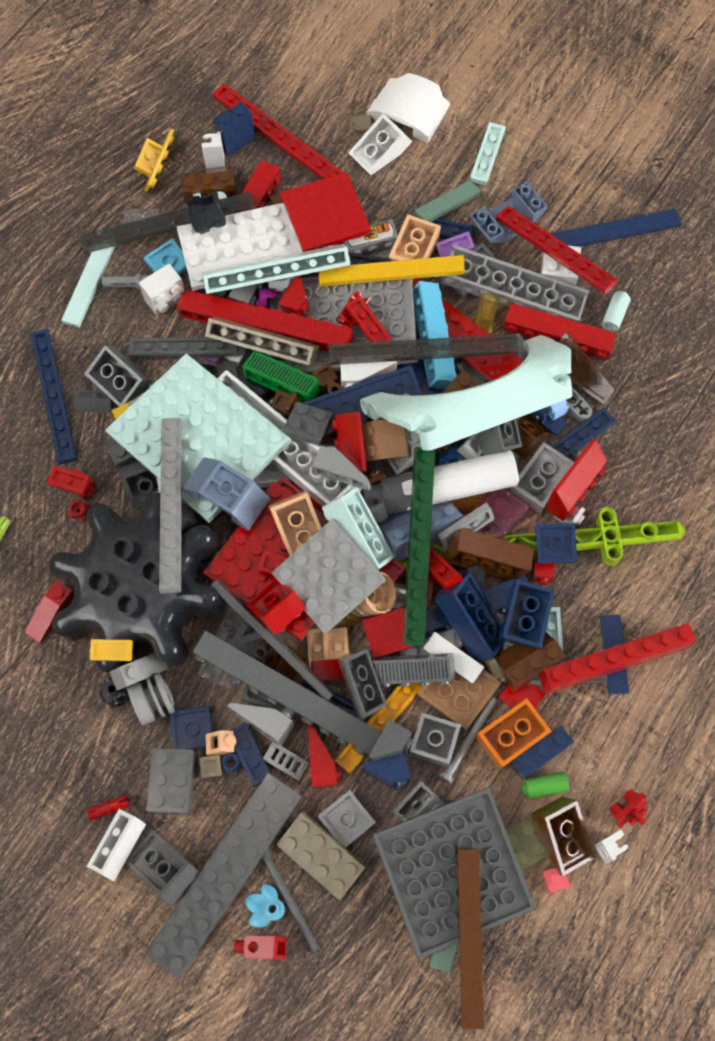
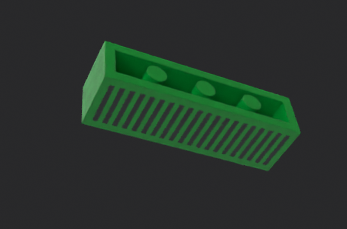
(280, 377)

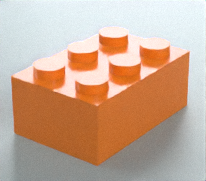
(513, 734)

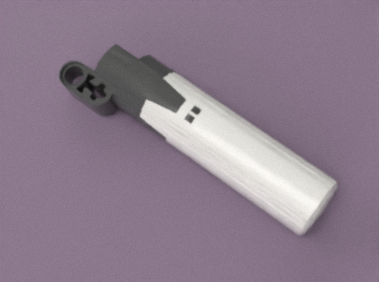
(450, 483)

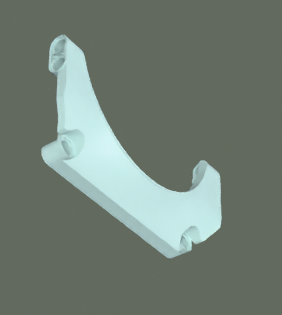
(459, 414)

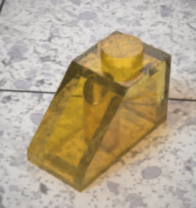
(487, 312)

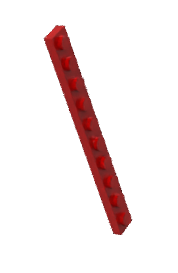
(279, 135)

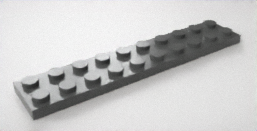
(223, 876)

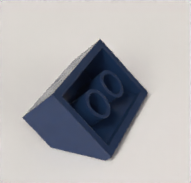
(526, 614)

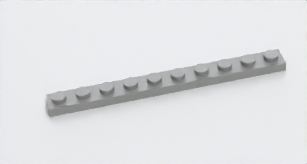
(170, 506)

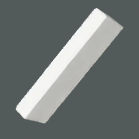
(463, 663)

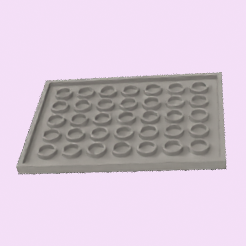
(389, 301)

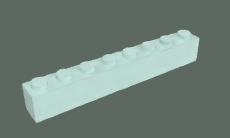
(275, 268)

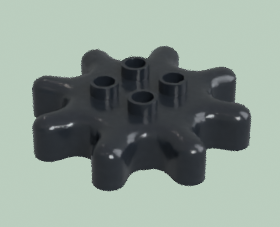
(119, 584)

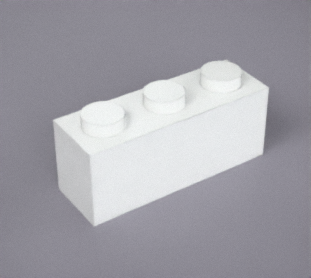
(116, 845)

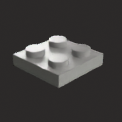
(346, 819)

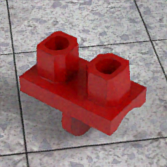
(632, 812)

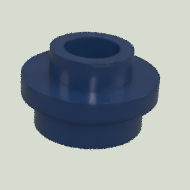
(231, 756)

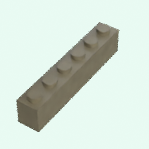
(262, 341)

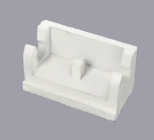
(213, 151)
(609, 849)

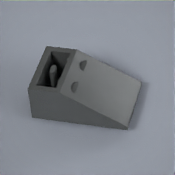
(417, 802)

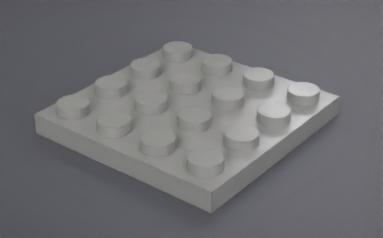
(329, 576)

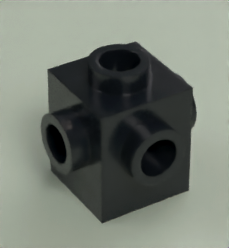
(113, 699)

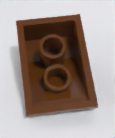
(563, 834)

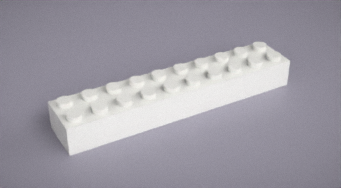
(296, 457)

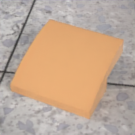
(328, 645)

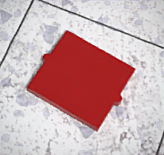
(530, 692)

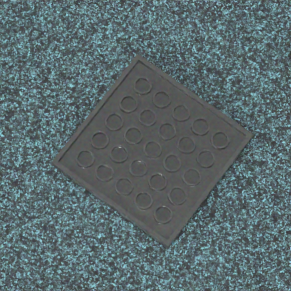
(424, 876)

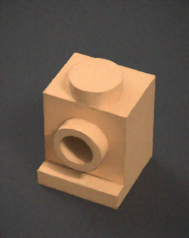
(226, 743)

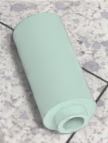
(616, 311)

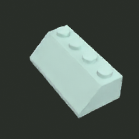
(359, 524)

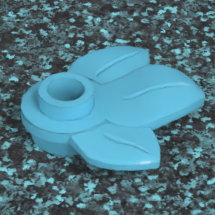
(261, 906)

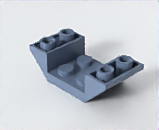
(523, 200)
(227, 491)

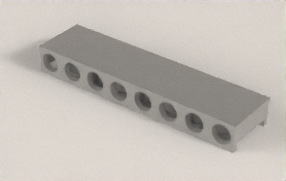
(517, 285)

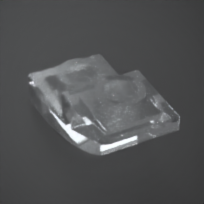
(137, 214)

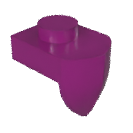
(266, 293)

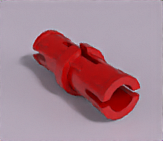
(108, 807)

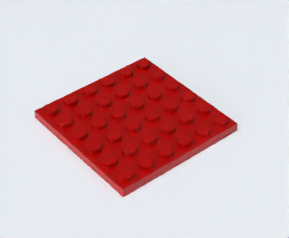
(240, 557)

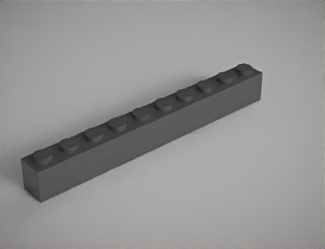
(286, 692)

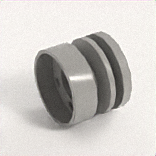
(151, 699)

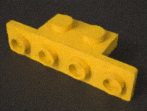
(150, 158)

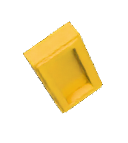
(111, 650)

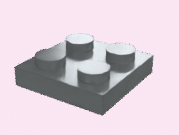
(307, 423)

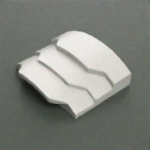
(412, 103)

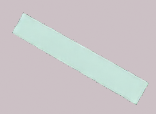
(87, 287)

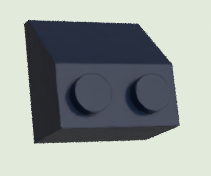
(389, 771)

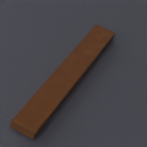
(470, 939)

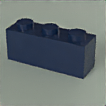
(541, 753)

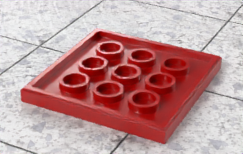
(325, 212)

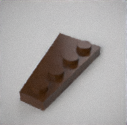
(586, 373)

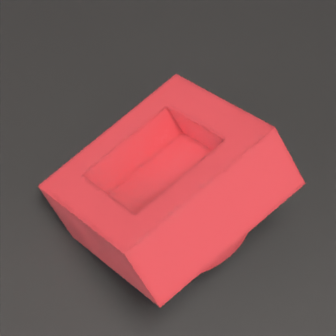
(554, 880)

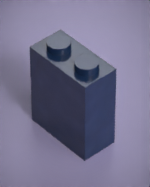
(235, 128)

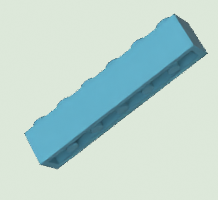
(431, 325)

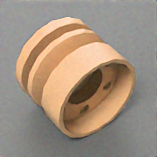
(379, 601)

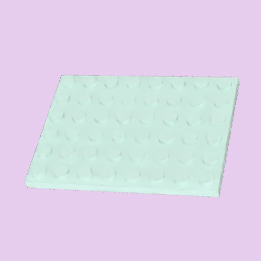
(213, 426)

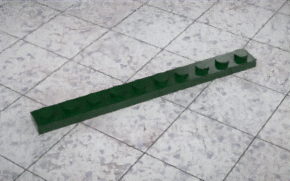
(419, 547)

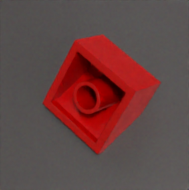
(276, 606)

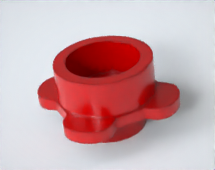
(75, 505)

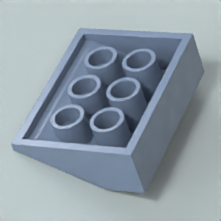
(397, 526)

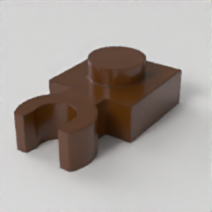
(327, 378)

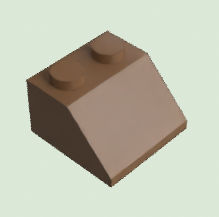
(384, 440)

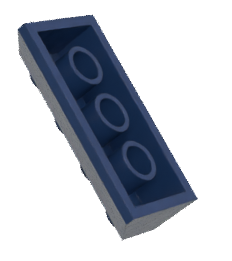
(472, 618)

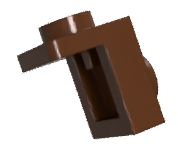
(284, 402)

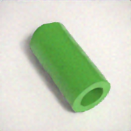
(545, 785)

